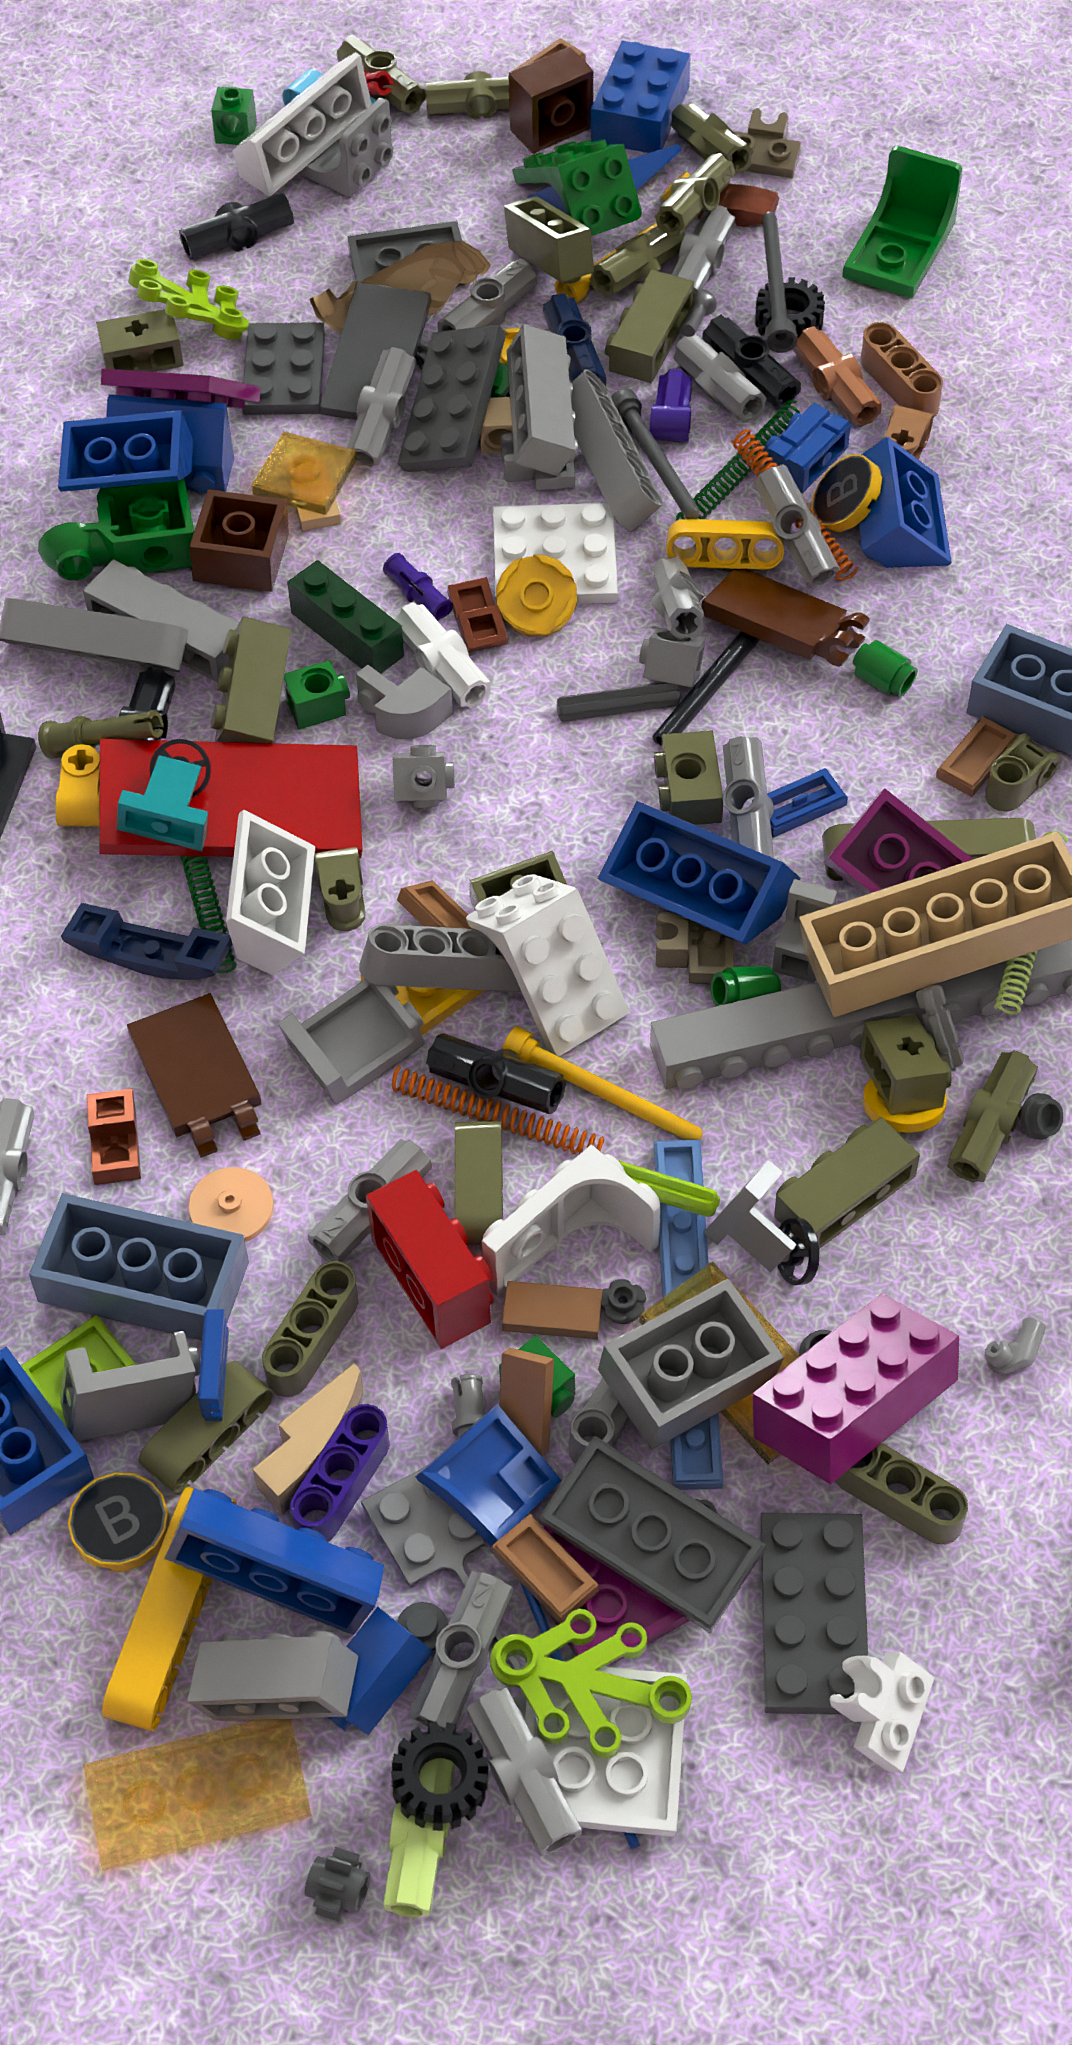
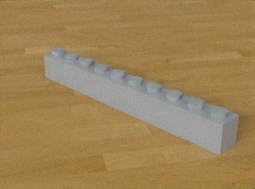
(800, 1023)

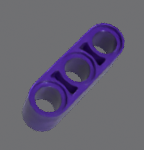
(342, 1453)

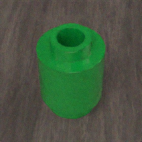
(884, 668)
(743, 983)

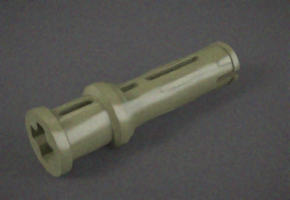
(57, 738)

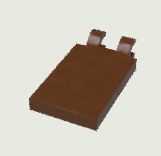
(784, 616)
(196, 1071)

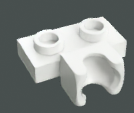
(887, 1703)

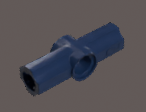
(565, 320)

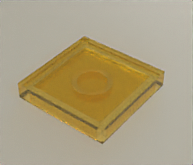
(304, 472)

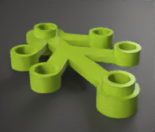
(194, 305)
(581, 1678)

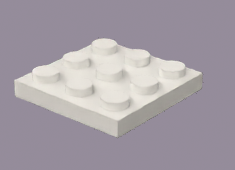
(572, 533)
(639, 1783)

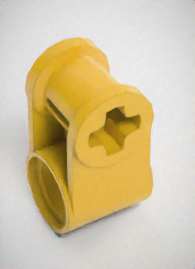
(79, 787)

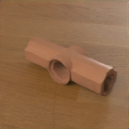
(837, 377)

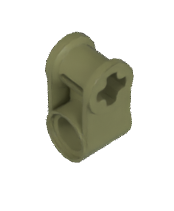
(1019, 773)
(341, 888)

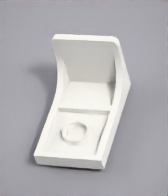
(554, 958)
(580, 1194)

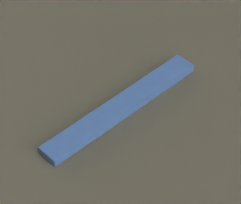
(684, 1253)

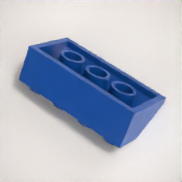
(698, 874)
(276, 1561)

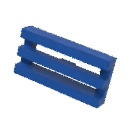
(805, 807)
(213, 1365)

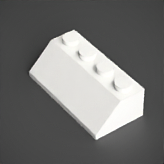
(304, 127)

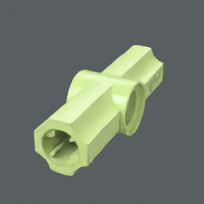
(417, 1850)

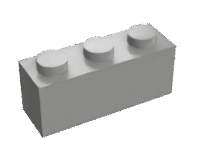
(273, 1677)

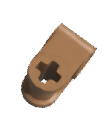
(910, 428)

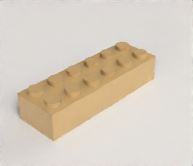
(941, 925)

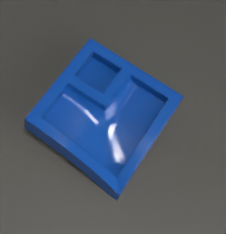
(491, 1476)

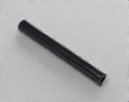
(706, 686)

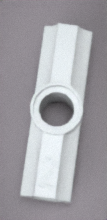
(443, 655)

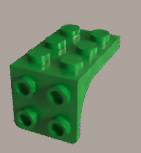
(590, 180)
(908, 224)

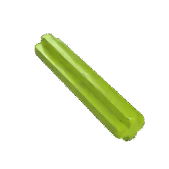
(676, 1191)

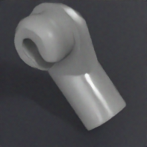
(1019, 1354)

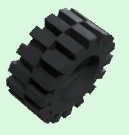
(797, 297)
(439, 1807)

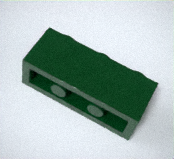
(345, 618)

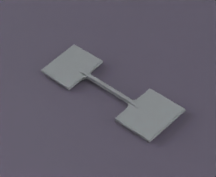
(426, 1537)

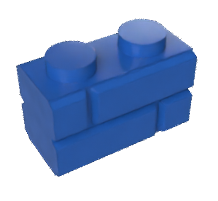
(809, 444)

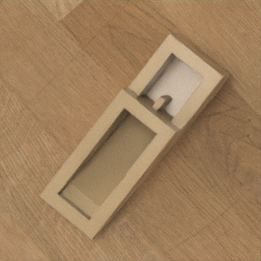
(305, 1436)

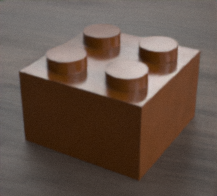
(551, 99)
(239, 540)

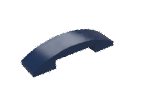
(145, 949)

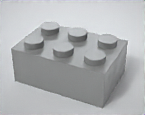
(689, 1363)

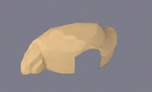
(431, 270)

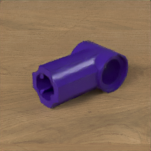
(671, 414)

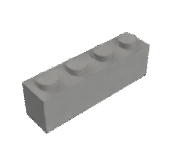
(541, 400)
(131, 594)

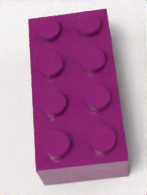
(855, 1387)

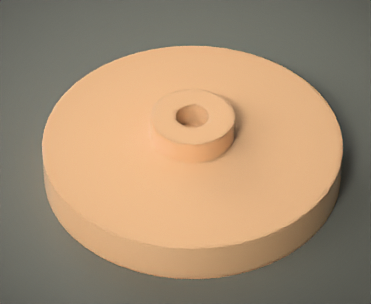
(232, 1201)

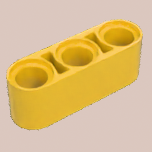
(741, 556)

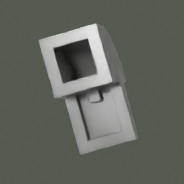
(406, 709)
(789, 950)

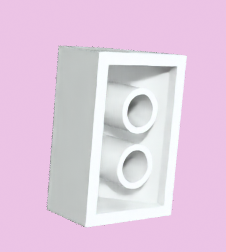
(269, 894)

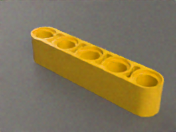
(156, 1637)

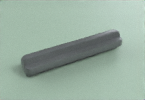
(617, 701)

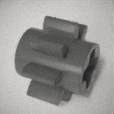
(337, 1884)

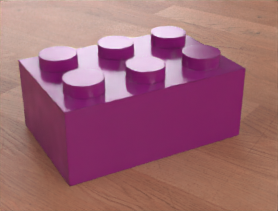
(891, 847)

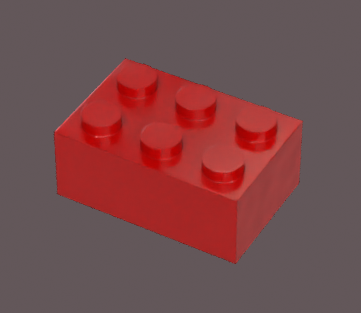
(430, 1258)

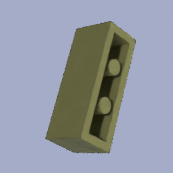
(549, 239)
(649, 326)
(251, 682)
(848, 1181)

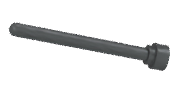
(780, 331)
(630, 412)

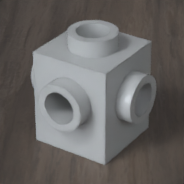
(407, 784)

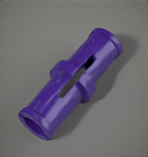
(403, 573)

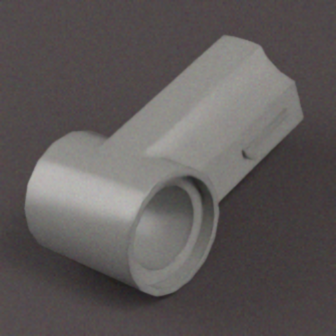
(600, 1417)

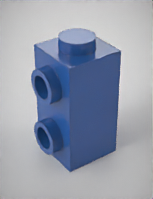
(385, 1666)

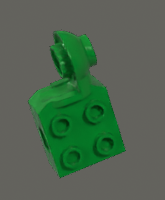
(136, 526)

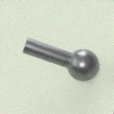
(702, 305)

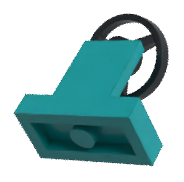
(164, 807)

